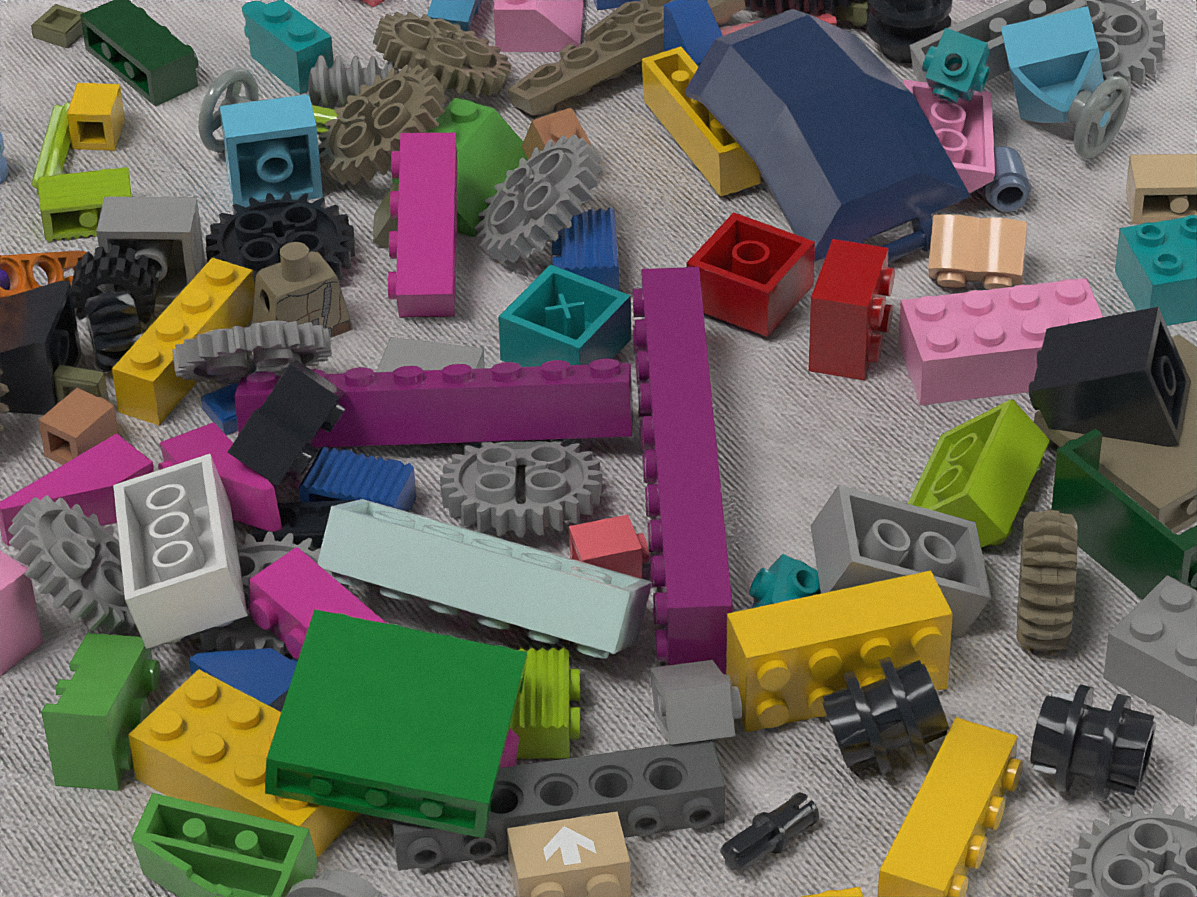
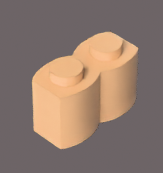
(977, 251)

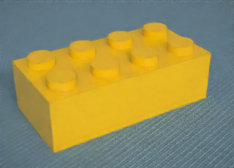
(800, 648)
(213, 749)

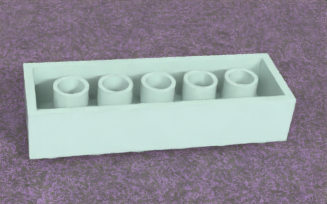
(484, 576)

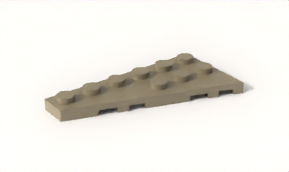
(609, 49)

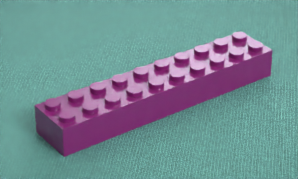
(683, 467)

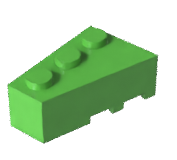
(99, 710)

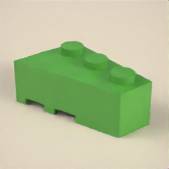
(220, 851)

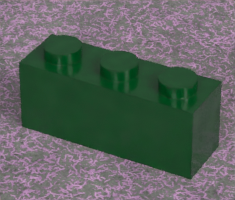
(140, 50)

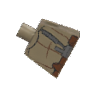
(301, 291)

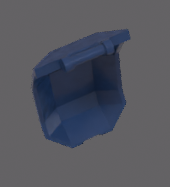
(828, 131)

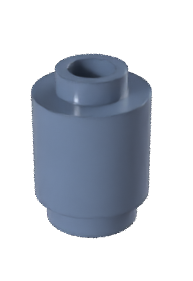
(1010, 184)

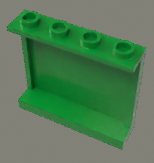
(395, 723)

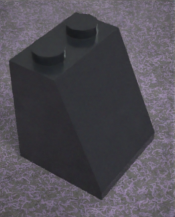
(35, 339)
(1113, 377)

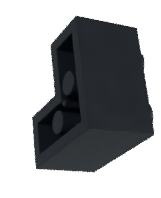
(282, 430)

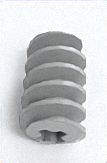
(341, 82)

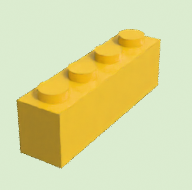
(693, 125)
(146, 374)
(952, 814)

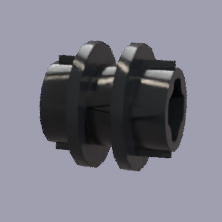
(905, 22)
(885, 715)
(1093, 742)

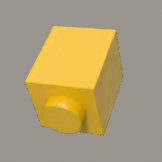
(96, 116)

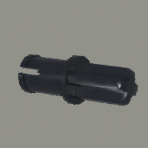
(769, 832)

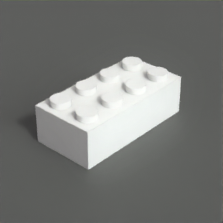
(178, 552)

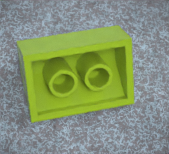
(984, 470)

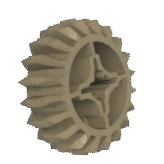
(1047, 580)

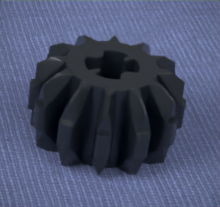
(111, 326)

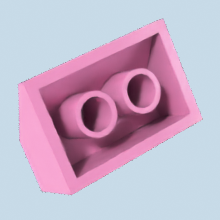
(537, 24)
(963, 131)

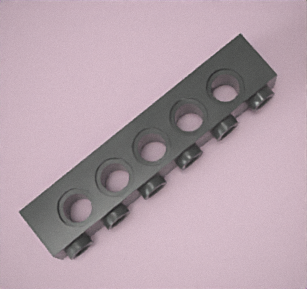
(647, 786)

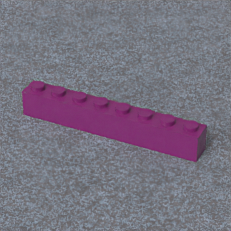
(468, 403)

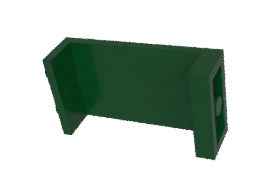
(1117, 528)

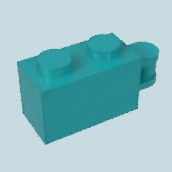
(285, 41)

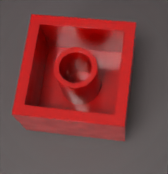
(753, 273)
(850, 309)

